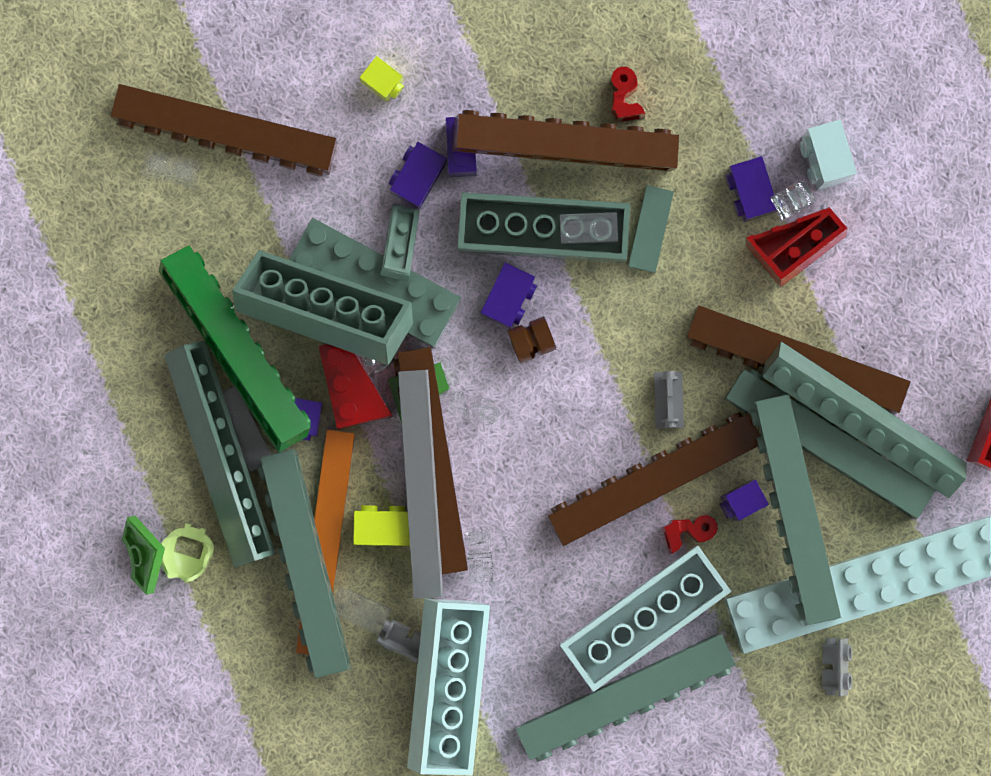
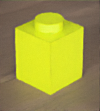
(382, 79)

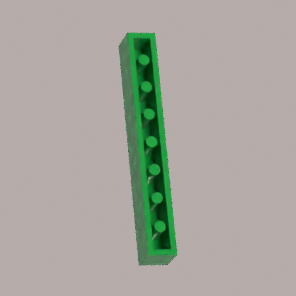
(234, 348)

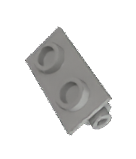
(668, 399)
(395, 639)
(839, 656)

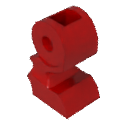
(624, 84)
(700, 530)

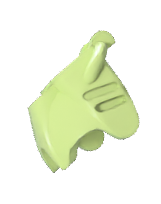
(182, 565)

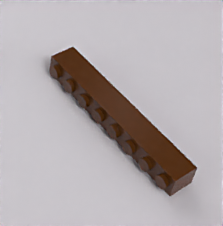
(223, 129)
(565, 142)
(756, 344)
(654, 479)
(450, 531)

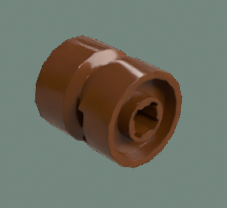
(531, 339)

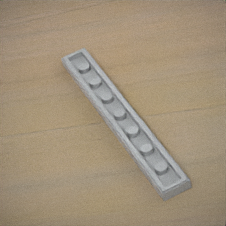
(420, 484)

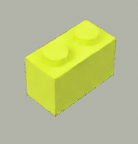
(381, 527)

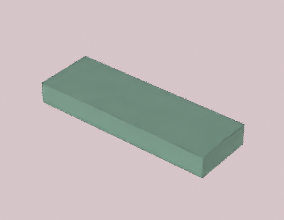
(650, 229)
(400, 242)

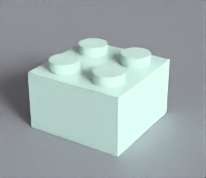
(827, 155)

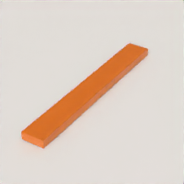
(332, 501)

